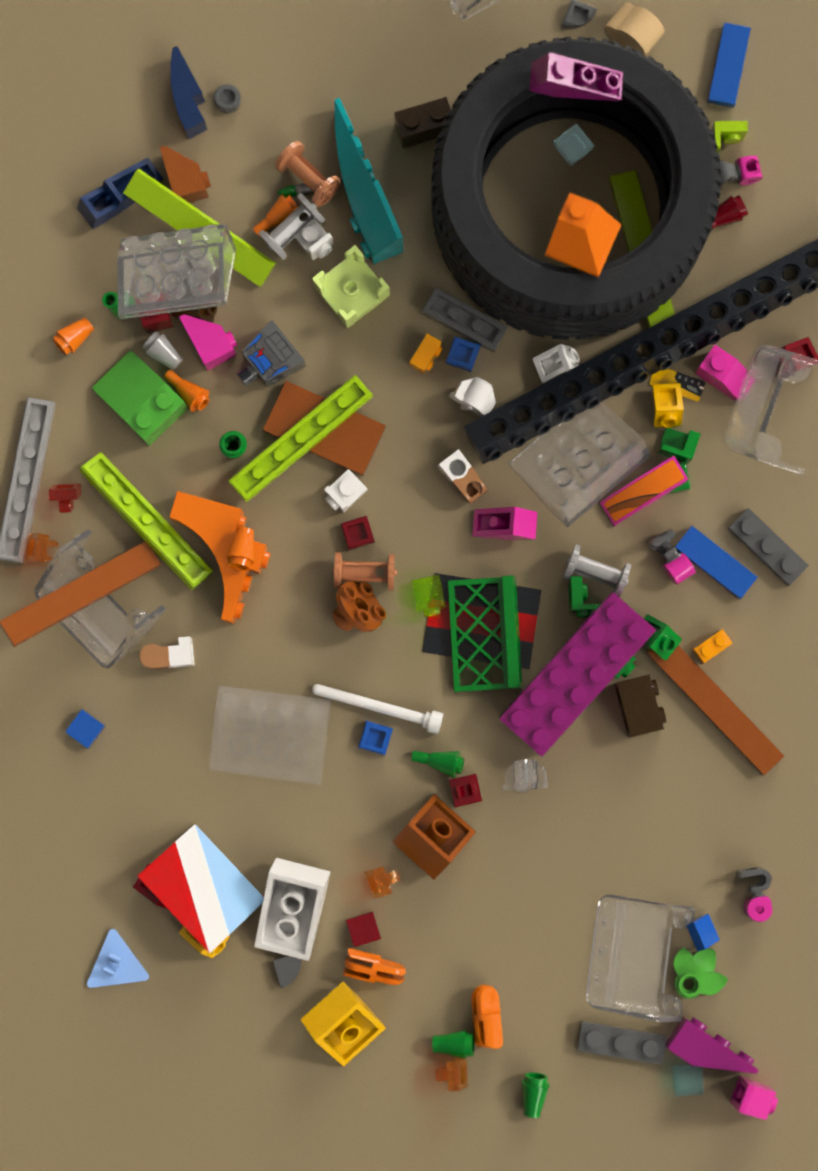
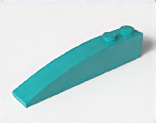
(365, 195)

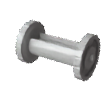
(291, 226)
(597, 571)

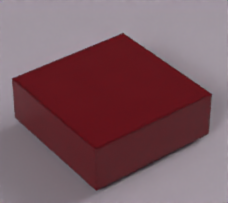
(357, 533)
(363, 929)

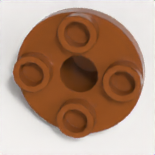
(357, 607)

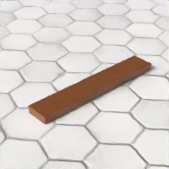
(79, 594)
(719, 709)

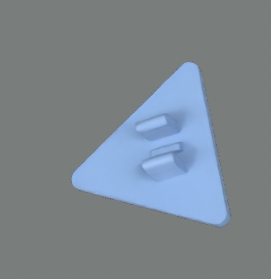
(116, 964)

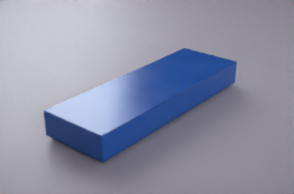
(729, 65)
(716, 562)

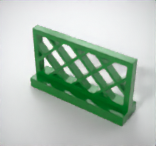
(509, 633)

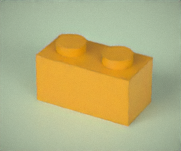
(426, 353)
(712, 646)

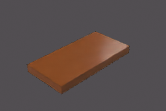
(348, 445)

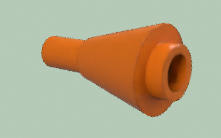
(278, 213)
(192, 394)

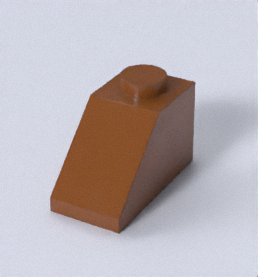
(185, 176)

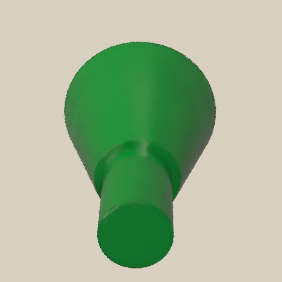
(445, 762)

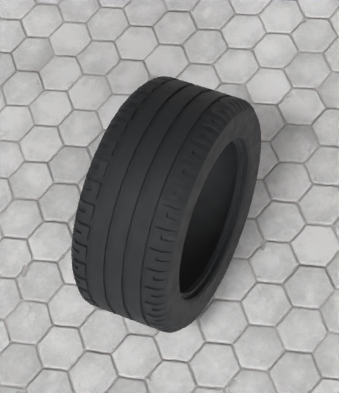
(552, 299)

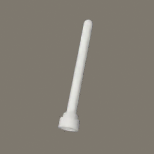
(430, 721)

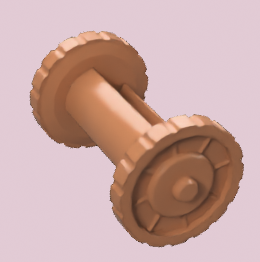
(322, 187)
(363, 571)

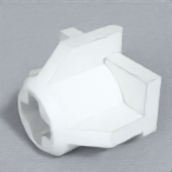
(475, 396)

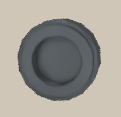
(227, 98)

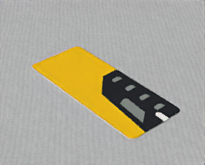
(690, 386)

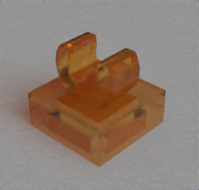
(37, 548)
(380, 881)
(454, 1073)

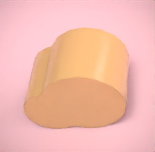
(634, 28)

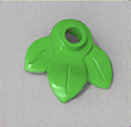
(701, 970)

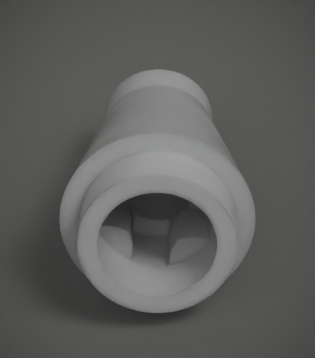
(161, 350)

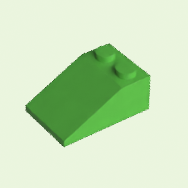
(140, 397)

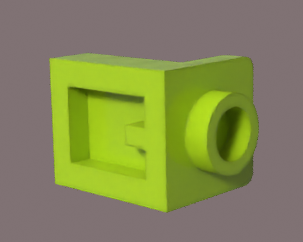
(729, 132)

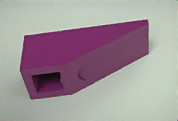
(573, 78)
(702, 1050)

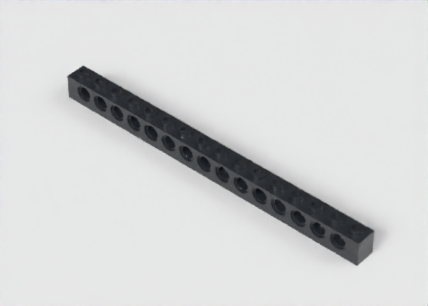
(652, 343)

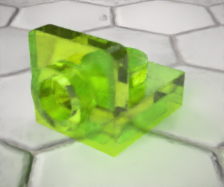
(429, 595)

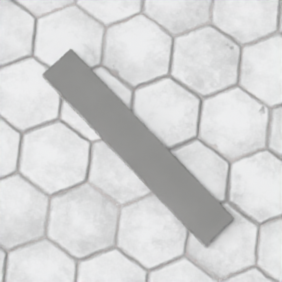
(26, 479)

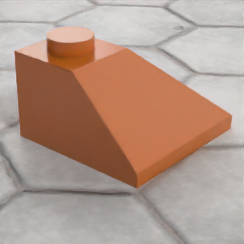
(583, 235)

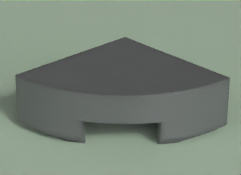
(578, 15)
(287, 969)

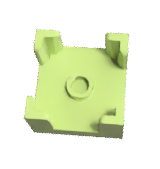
(351, 288)

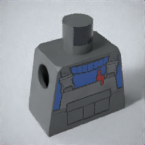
(270, 357)

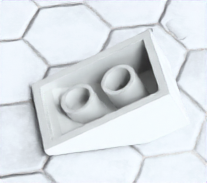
(291, 908)

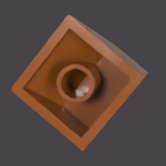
(434, 837)

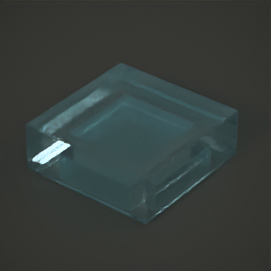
(573, 144)
(687, 1080)

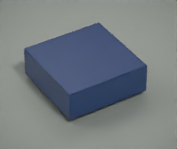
(463, 354)
(85, 728)
(375, 738)
(703, 932)

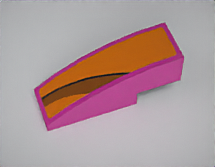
(644, 491)

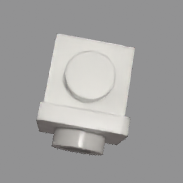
(315, 240)
(556, 362)
(344, 491)

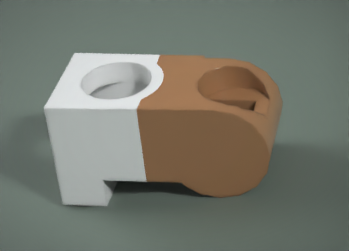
(462, 477)
(168, 656)

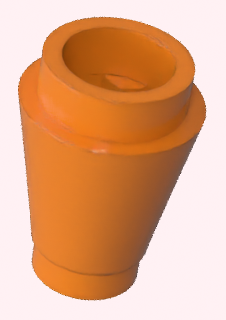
(72, 336)
(242, 549)

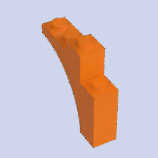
(217, 527)

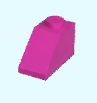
(210, 341)
(722, 372)
(505, 523)
(753, 1098)

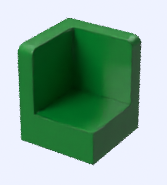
(679, 444)

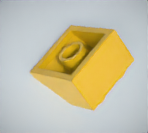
(342, 1024)

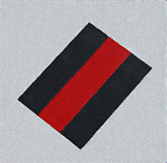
(438, 628)

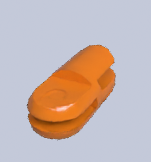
(372, 968)
(486, 1017)

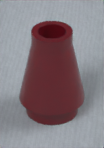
(730, 211)

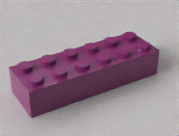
(577, 673)

